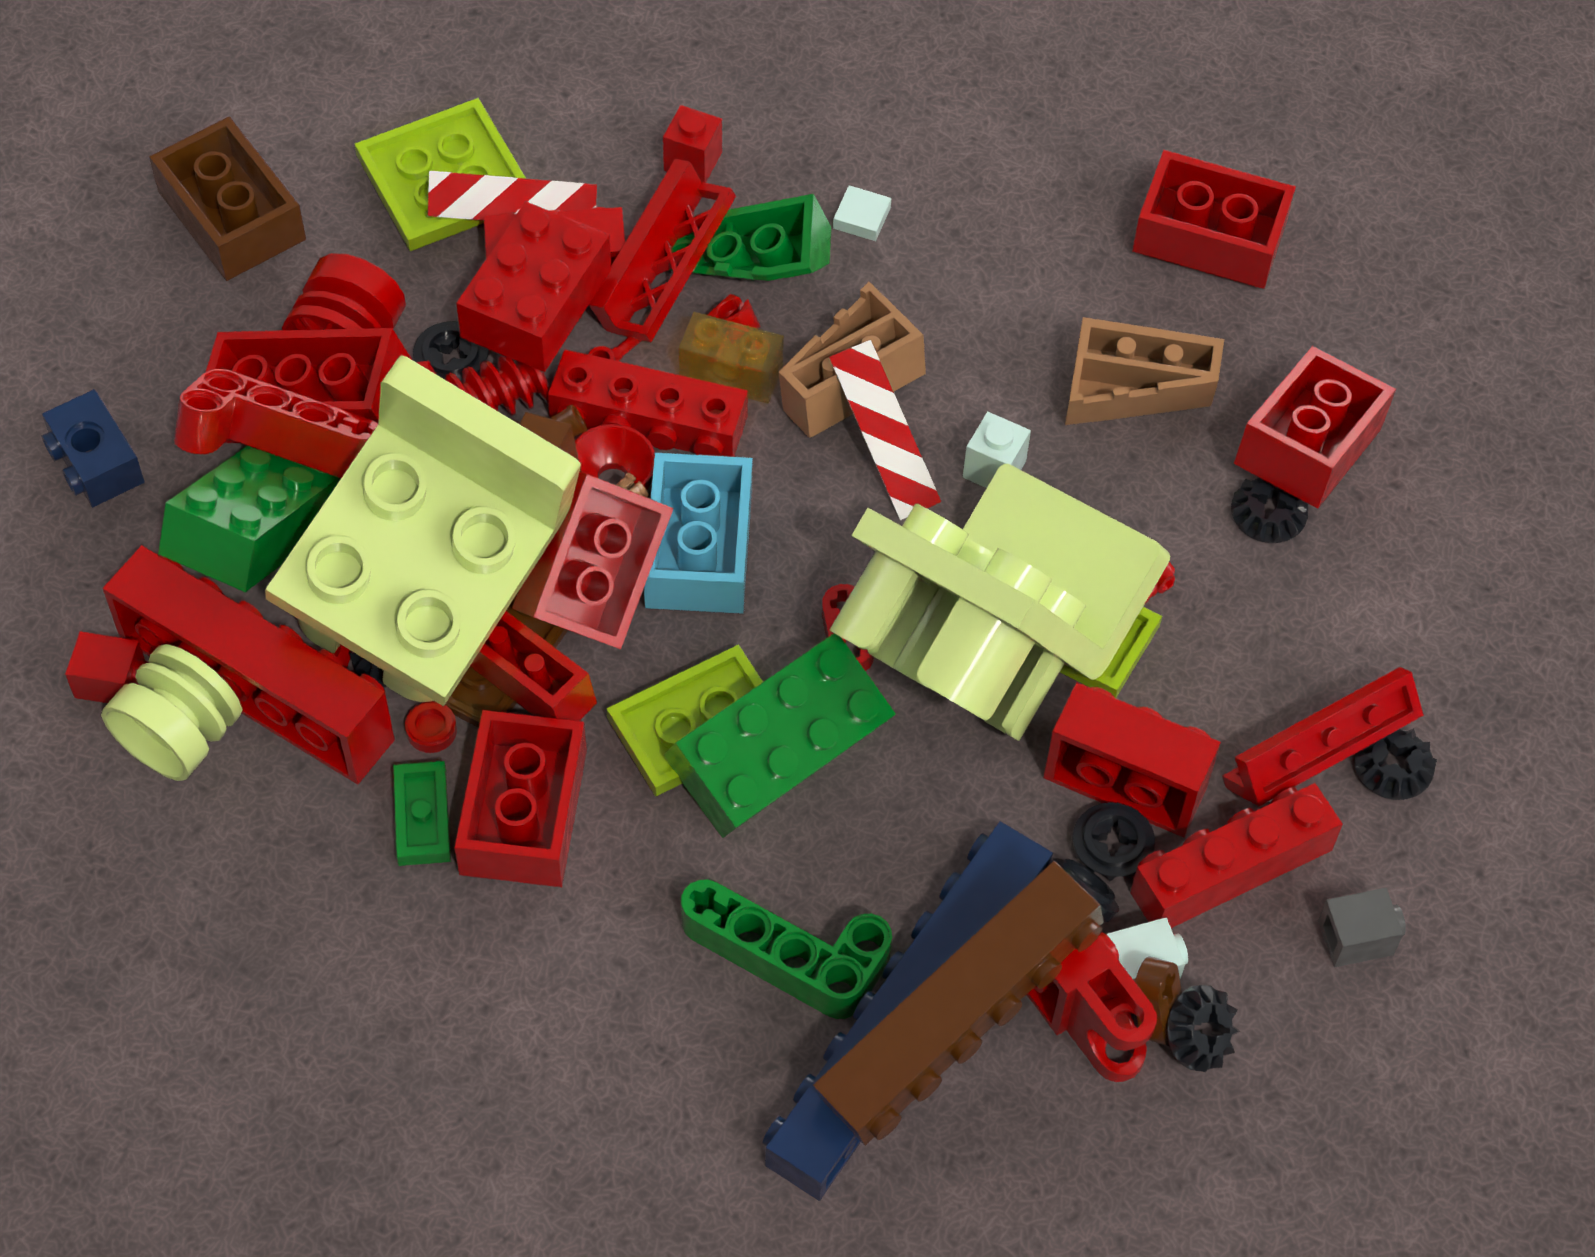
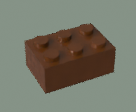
(228, 198)

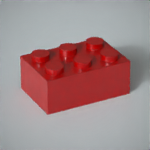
(1213, 219)
(534, 286)
(1314, 426)
(596, 562)
(1131, 758)
(521, 798)

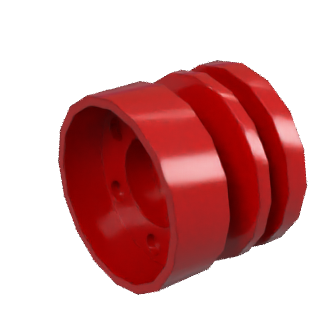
(346, 295)

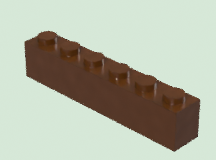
(960, 1004)

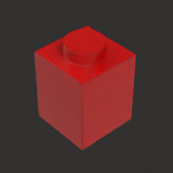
(695, 139)
(102, 666)

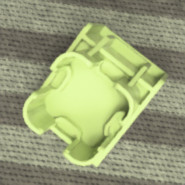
(426, 534)
(1004, 599)

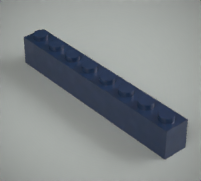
(812, 1141)

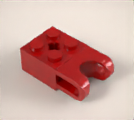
(1094, 1005)

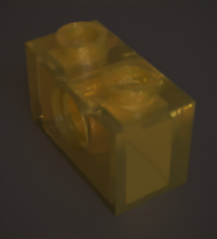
(732, 355)

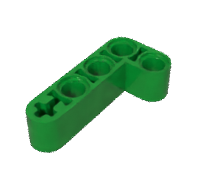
(783, 940)

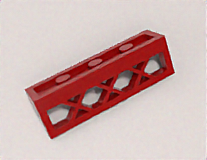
(650, 252)
(1325, 737)

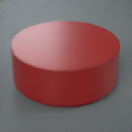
(431, 727)

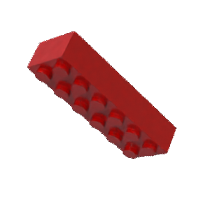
(271, 670)

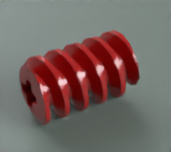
(504, 385)

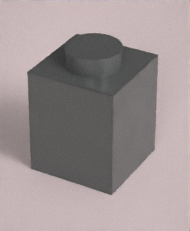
(1361, 927)

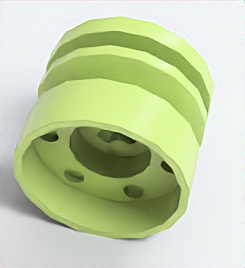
(172, 712)

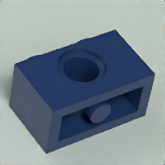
(86, 426)

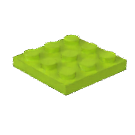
(448, 141)

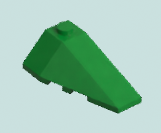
(767, 241)

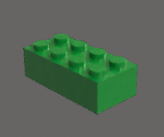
(243, 516)
(779, 734)

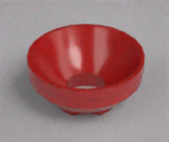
(616, 448)

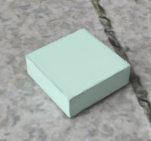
(862, 213)

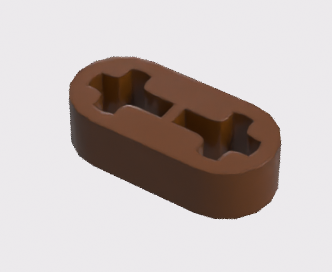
(1162, 987)

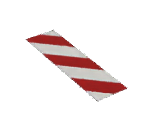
(481, 195)
(884, 428)

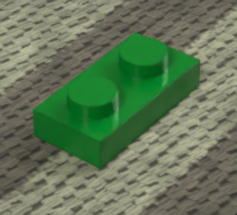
(421, 813)

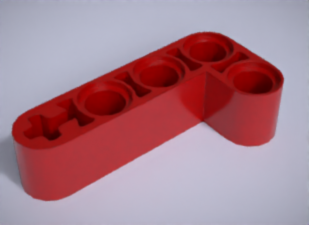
(270, 419)

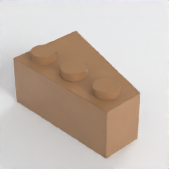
(1140, 371)
(809, 382)

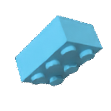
(707, 536)

